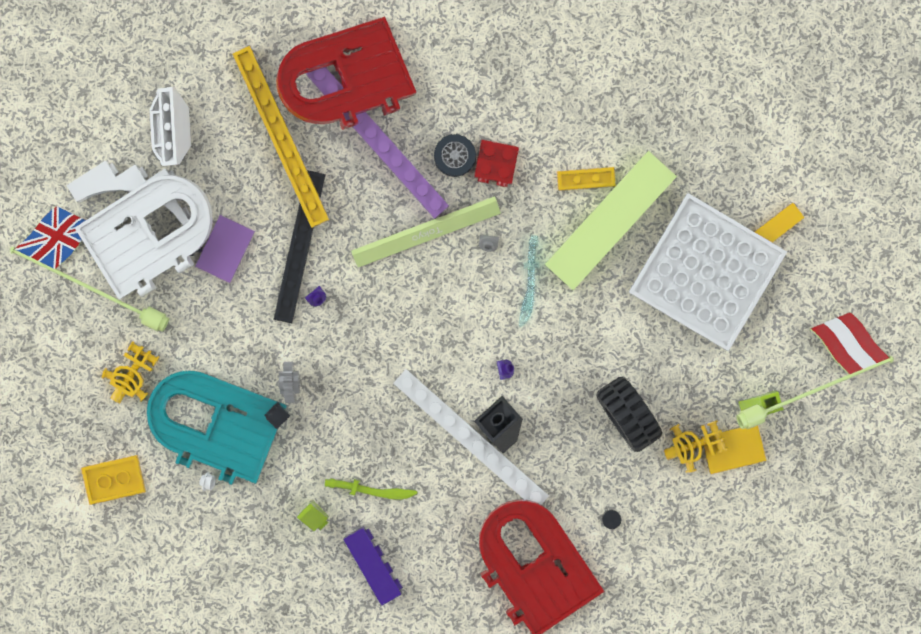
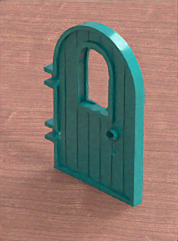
(230, 438)

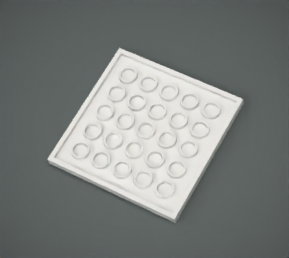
(707, 272)

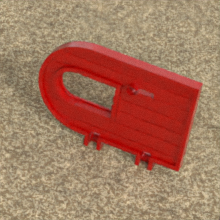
(366, 75)
(538, 586)

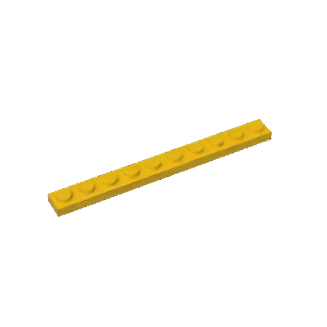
(281, 136)

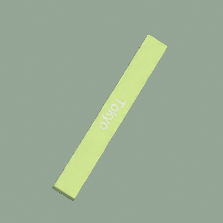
(426, 232)

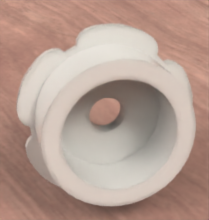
(207, 481)

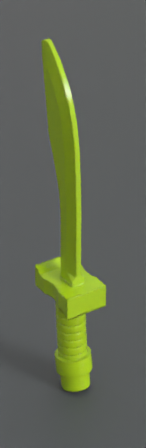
(394, 493)

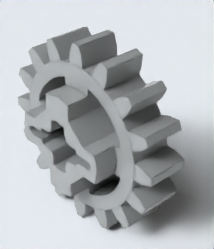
(289, 382)

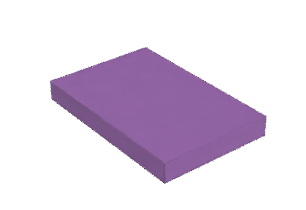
(225, 249)

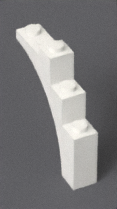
(104, 179)

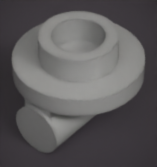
(488, 243)

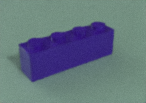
(373, 566)

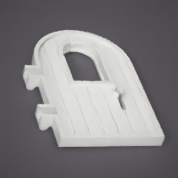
(134, 249)

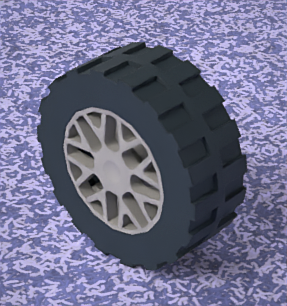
(454, 155)

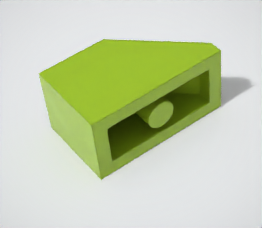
(313, 516)

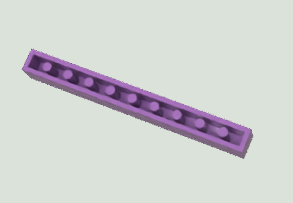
(385, 149)

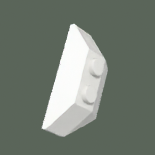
(170, 126)

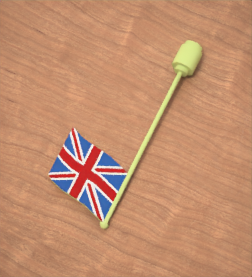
(56, 241)

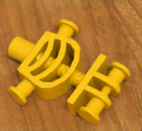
(121, 390)
(677, 450)

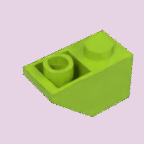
(764, 400)

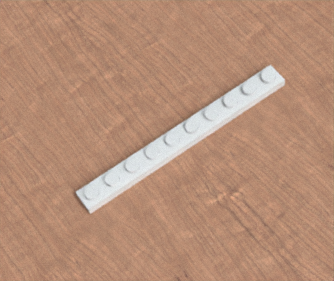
(470, 438)

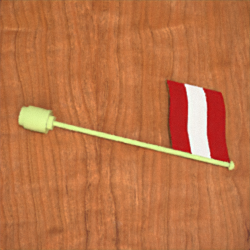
(850, 348)

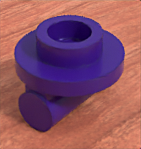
(316, 297)
(505, 369)

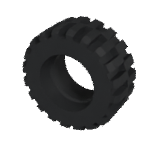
(629, 414)

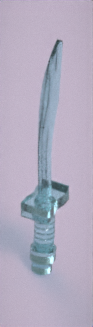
(528, 301)

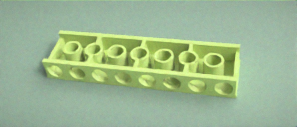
(610, 220)

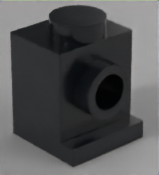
(277, 415)

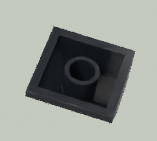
(500, 424)

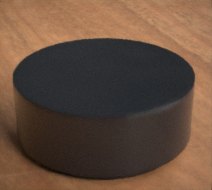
(611, 519)

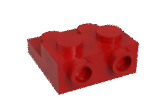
(496, 163)

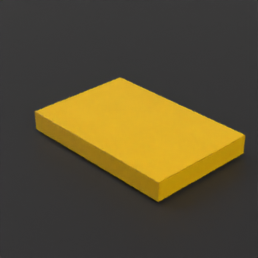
(743, 449)
(113, 479)

